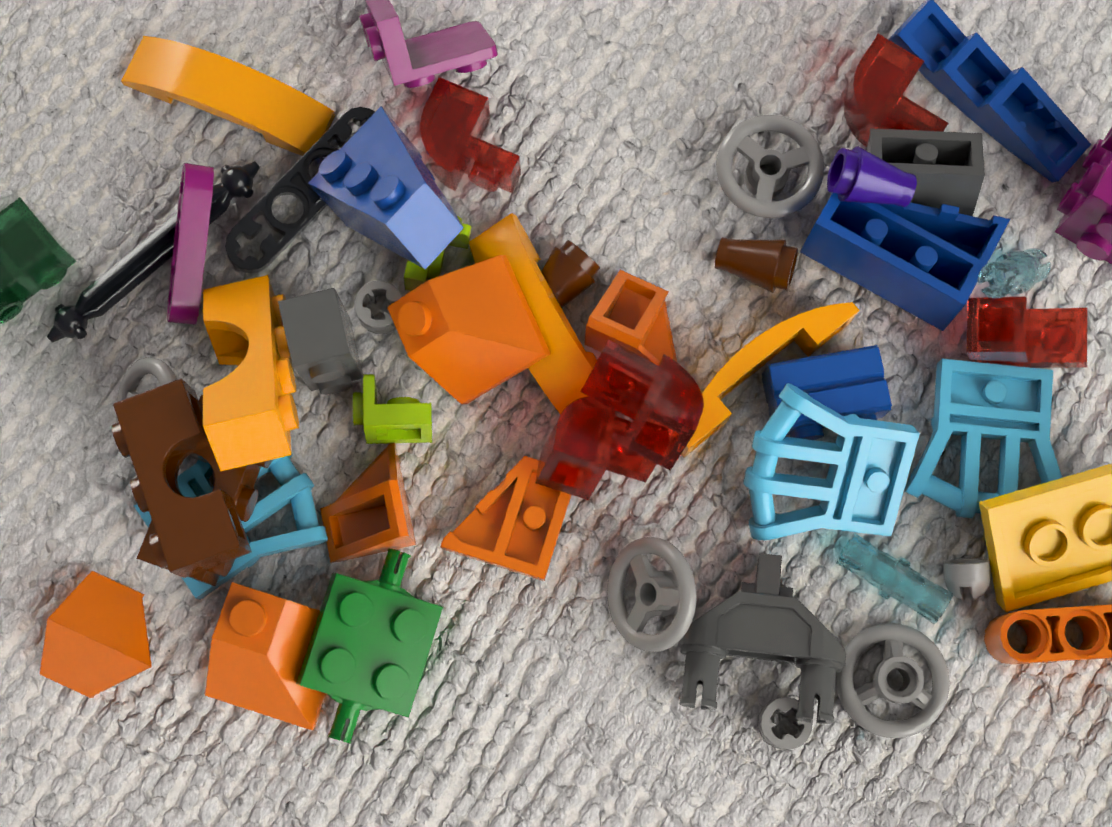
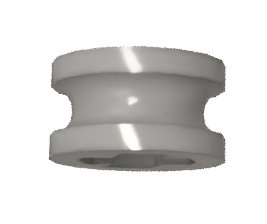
(367, 294)
(785, 741)

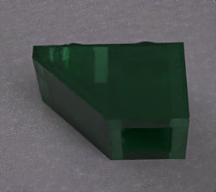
(28, 258)

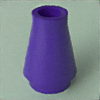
(868, 179)

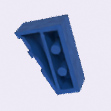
(387, 192)
(908, 254)

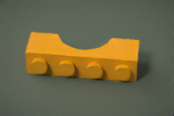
(253, 406)

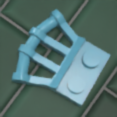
(987, 403)
(863, 477)
(294, 489)

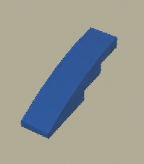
(995, 98)

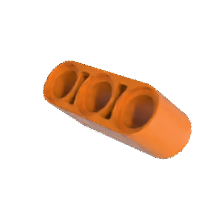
(1047, 635)

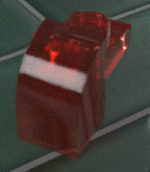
(878, 89)
(453, 144)
(1014, 335)
(658, 399)
(585, 447)

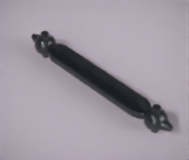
(144, 259)

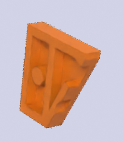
(513, 524)

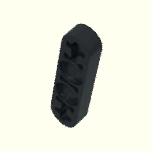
(295, 184)

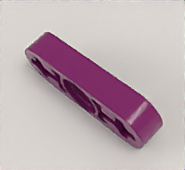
(190, 244)

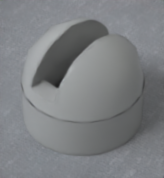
(967, 573)

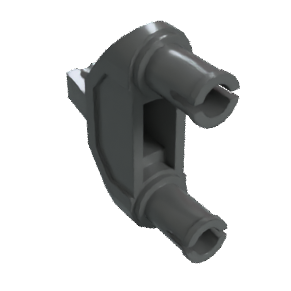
(763, 625)

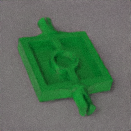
(369, 645)

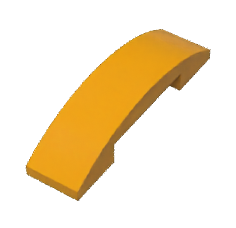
(228, 91)
(808, 330)
(568, 365)

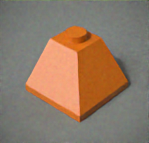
(470, 328)
(260, 656)

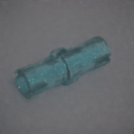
(1012, 273)
(894, 578)

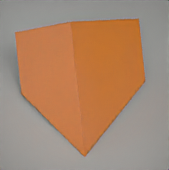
(634, 317)
(370, 512)
(96, 637)

